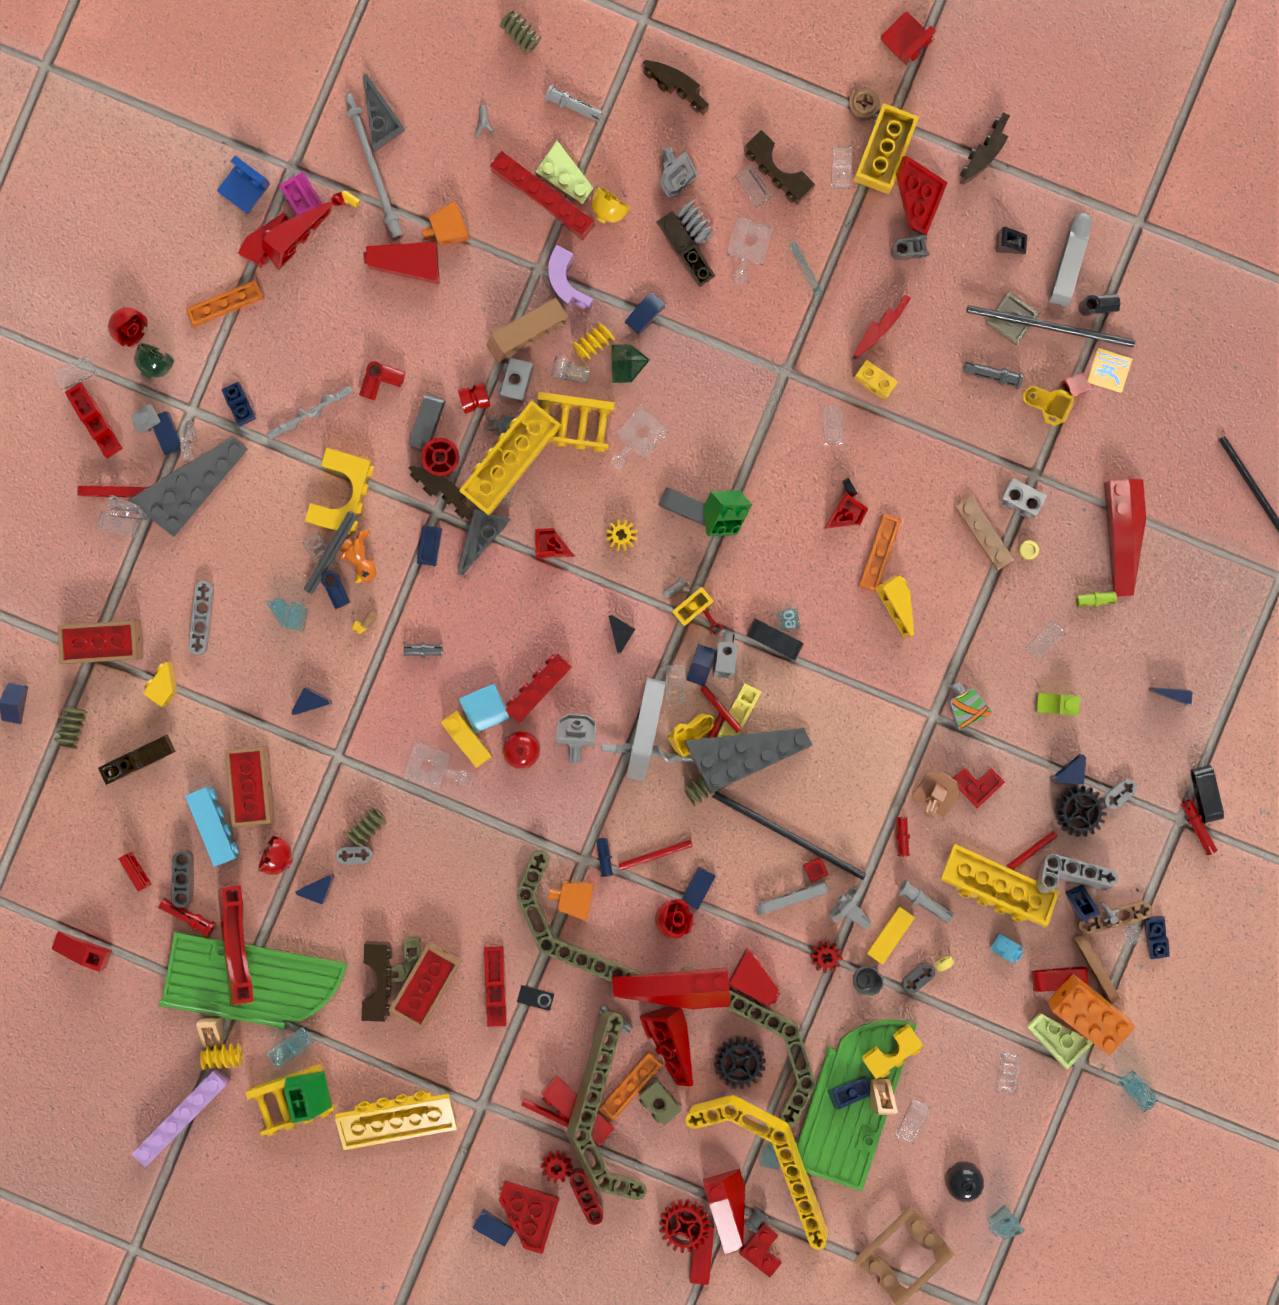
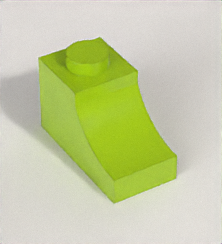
(1057, 704)

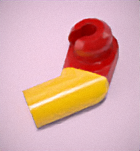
(345, 197)

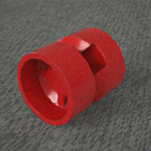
(474, 398)

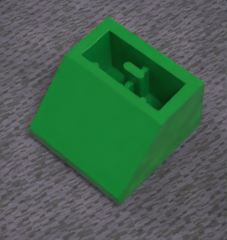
(725, 512)
(307, 1096)

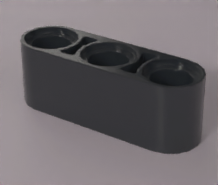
(775, 639)
(1207, 794)

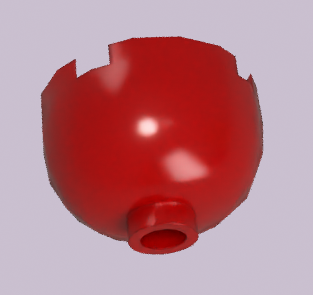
(126, 326)
(440, 457)
(521, 750)
(276, 857)
(674, 918)

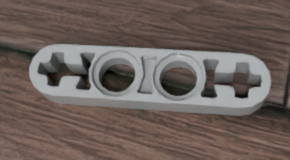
(198, 617)
(791, 898)

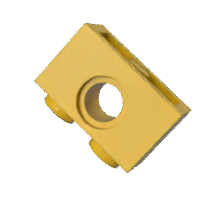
(875, 380)
(692, 606)

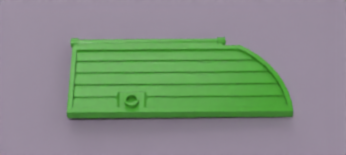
(282, 982)
(844, 1141)

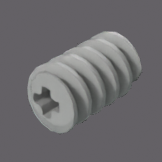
(694, 223)

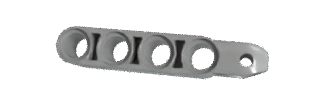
(1071, 260)

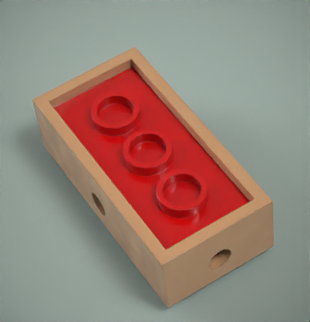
(100, 642)
(249, 786)
(425, 985)

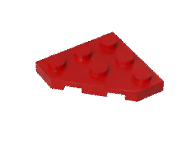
(919, 193)
(529, 1214)

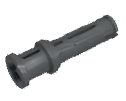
(1002, 376)

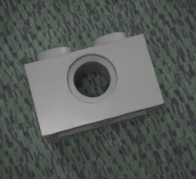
(515, 391)

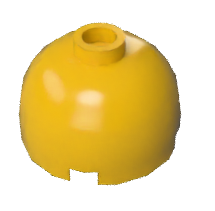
(608, 206)

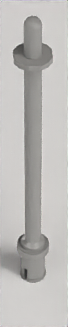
(391, 218)

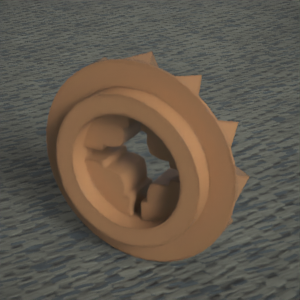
(871, 98)

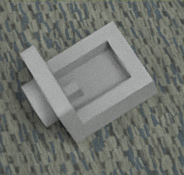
(145, 419)

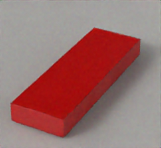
(702, 1258)

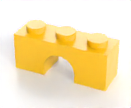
(881, 1063)

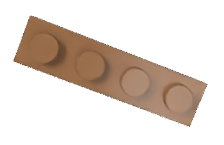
(984, 533)

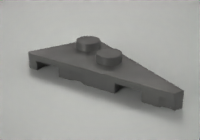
(383, 122)
(480, 535)

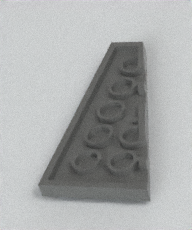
(183, 491)
(738, 756)

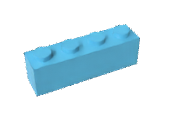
(212, 826)

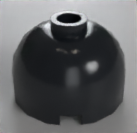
(964, 1181)

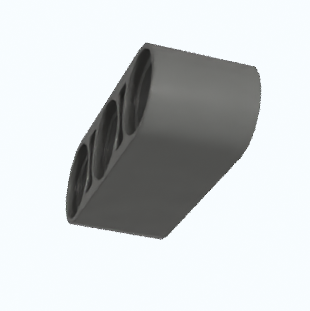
(427, 421)
(683, 505)
(188, 870)

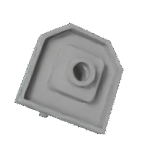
(677, 172)
(576, 731)
(847, 906)

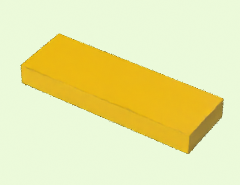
(890, 935)

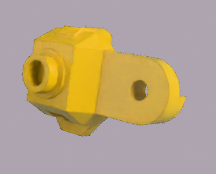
(1053, 404)
(693, 730)

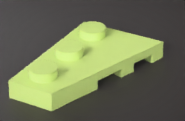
(564, 174)
(1059, 1040)

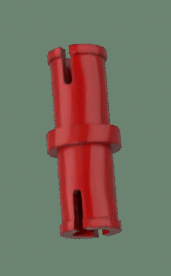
(902, 836)

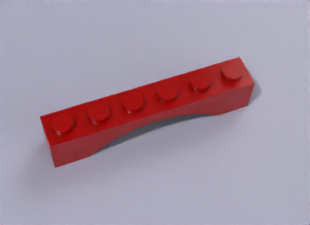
(541, 193)
(237, 970)

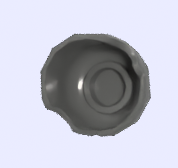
(867, 981)

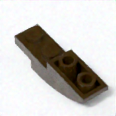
(670, 78)
(984, 155)
(685, 249)
(436, 485)
(136, 759)

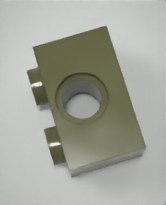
(654, 1091)

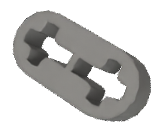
(1116, 790)
(355, 859)

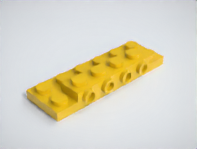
(510, 457)
(998, 887)
(395, 1119)

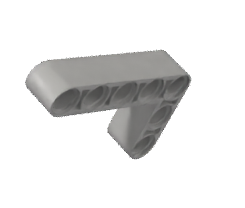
(646, 729)

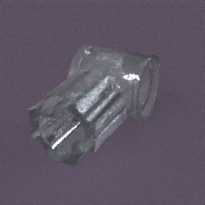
(566, 369)

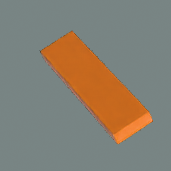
(225, 303)
(879, 552)
(630, 1086)

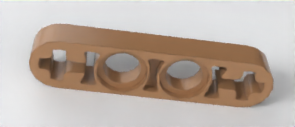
(1138, 916)
(1096, 968)

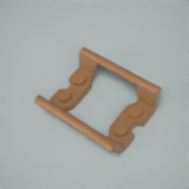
(887, 1277)

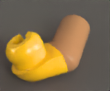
(366, 623)

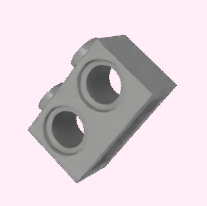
(1024, 493)

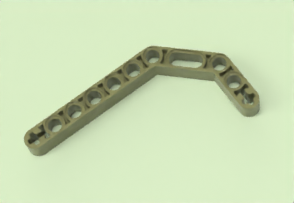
(557, 943)
(790, 1040)
(591, 1108)

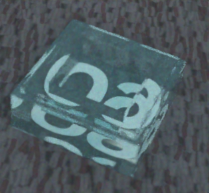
(789, 619)

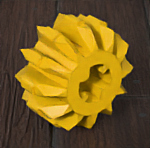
(615, 538)

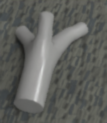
(483, 123)
(677, 588)
(1110, 915)

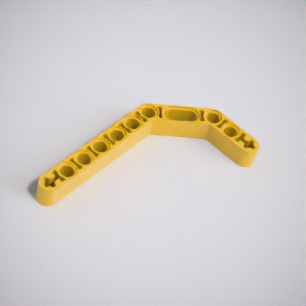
(700, 1116)

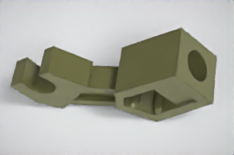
(403, 969)

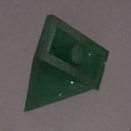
(626, 363)

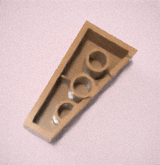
(526, 330)

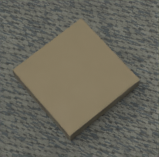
(1012, 331)

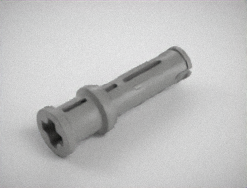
(564, 100)
(918, 897)

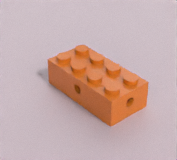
(1091, 1014)

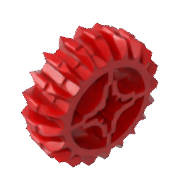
(671, 1234)

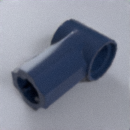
(336, 591)

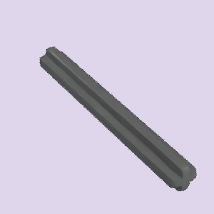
(330, 552)

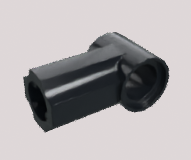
(1100, 304)

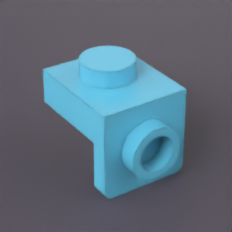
(1007, 949)

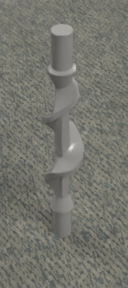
(314, 412)
(656, 751)

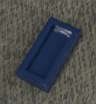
(429, 545)
(698, 888)

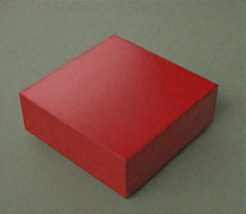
(815, 869)

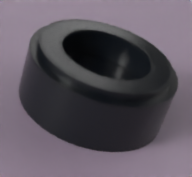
(849, 487)

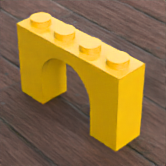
(358, 472)

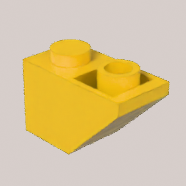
(163, 685)

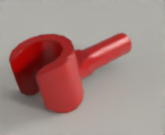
(712, 622)

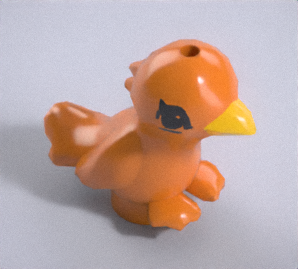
(355, 553)

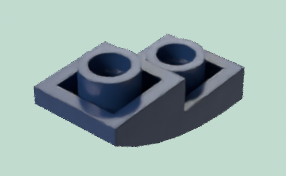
(644, 313)
(239, 404)
(1156, 937)

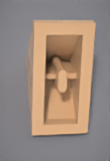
(210, 1031)
(882, 1097)

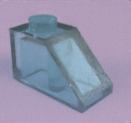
(1004, 1224)

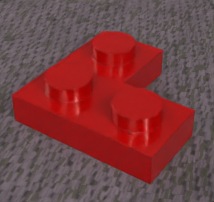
(978, 790)
(757, 1250)

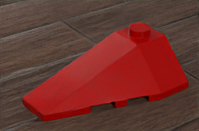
(285, 237)
(670, 1034)
(727, 1205)

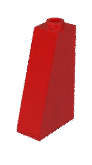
(406, 260)

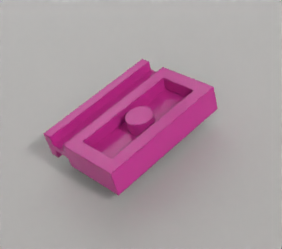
(300, 193)

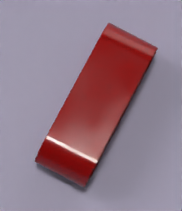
(1052, 979)
(586, 1205)

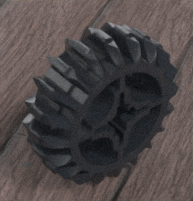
(1088, 824)
(733, 1068)

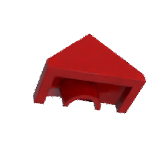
(847, 512)
(550, 545)

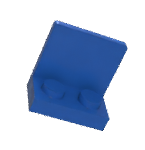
(243, 185)

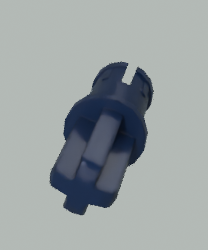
(604, 857)

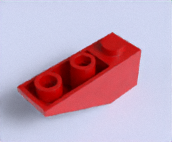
(252, 246)
(82, 951)

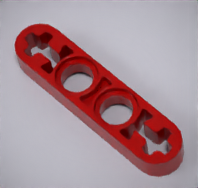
(106, 491)

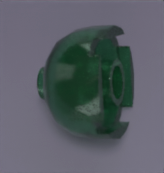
(151, 361)

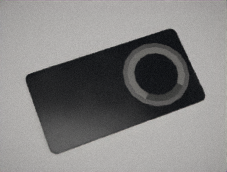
(535, 998)

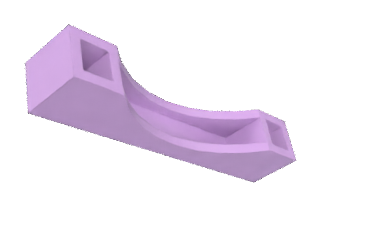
(181, 1117)

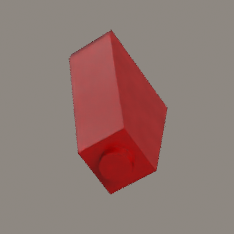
(754, 980)

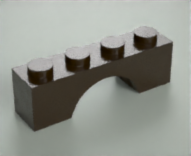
(795, 185)
(377, 957)

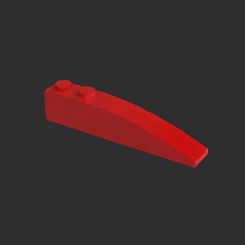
(1126, 530)
(678, 989)

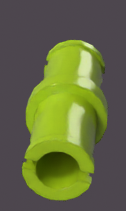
(1096, 599)

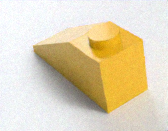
(897, 601)
(466, 738)

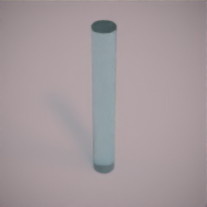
(805, 268)

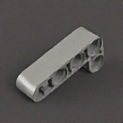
(1078, 875)

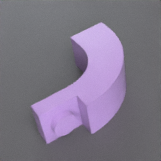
(558, 267)

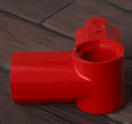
(372, 383)

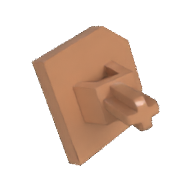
(937, 793)

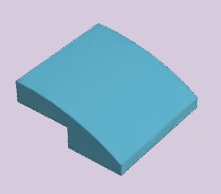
(484, 708)

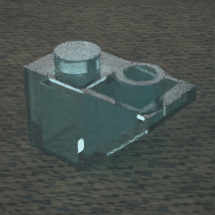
(289, 616)
(289, 1047)
(1138, 1091)

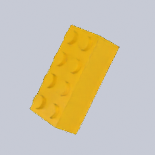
(886, 148)

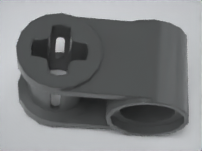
(914, 248)

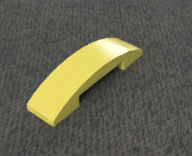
(741, 709)

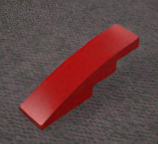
(877, 331)
(94, 420)
(495, 986)

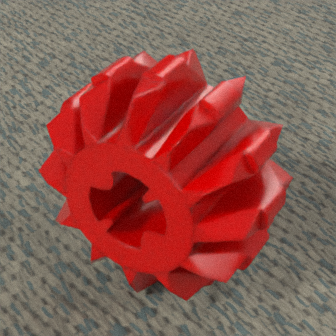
(834, 957)
(549, 1166)

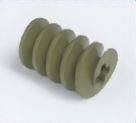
(519, 32)
(70, 727)
(697, 790)
(366, 827)

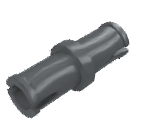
(423, 650)

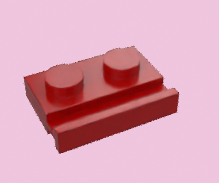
(134, 871)

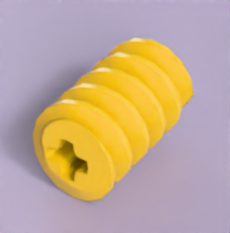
(592, 342)
(222, 1057)

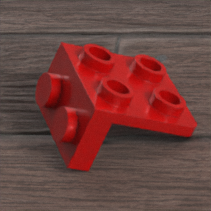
(907, 38)

